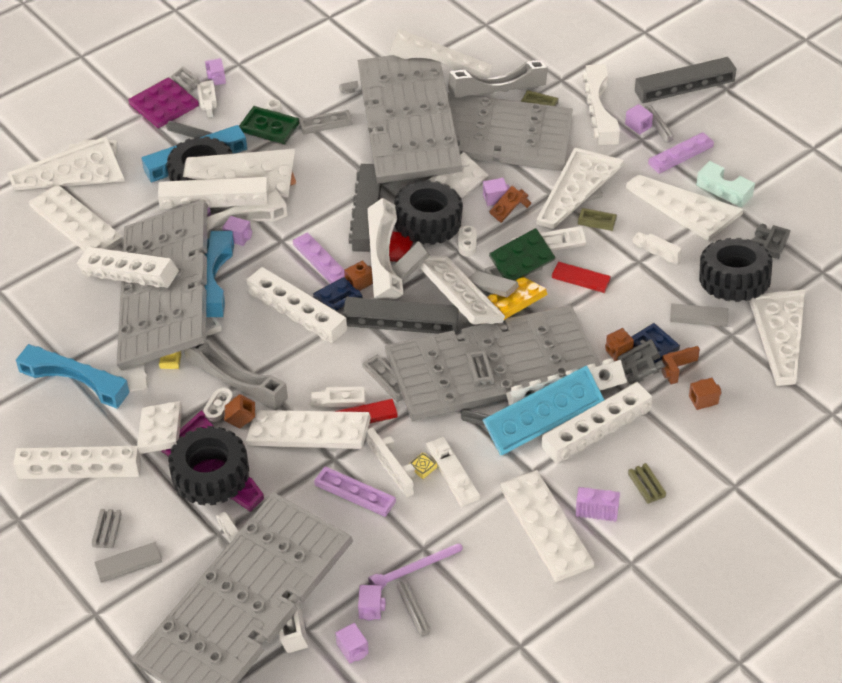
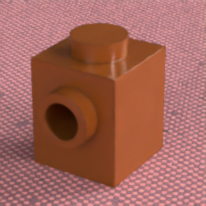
(359, 275)
(618, 343)
(704, 393)
(239, 411)

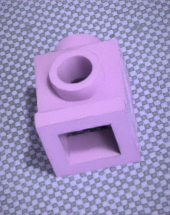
(215, 71)

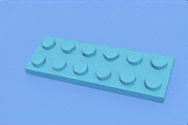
(543, 410)

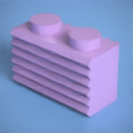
(597, 504)

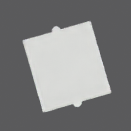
(134, 375)

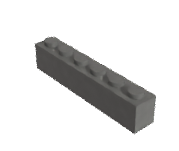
(685, 79)
(367, 194)
(400, 315)

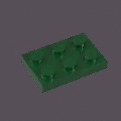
(269, 125)
(522, 255)

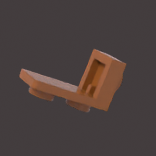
(508, 203)
(675, 359)

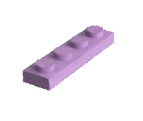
(680, 152)
(318, 257)
(355, 491)

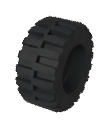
(193, 148)
(423, 197)
(735, 269)
(214, 485)

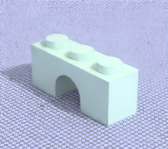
(736, 191)

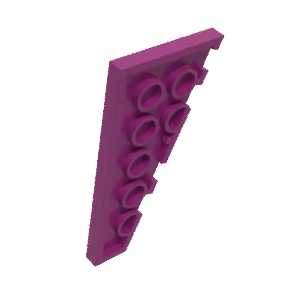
(250, 495)

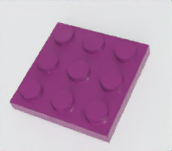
(163, 102)

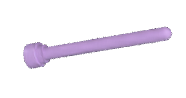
(383, 579)

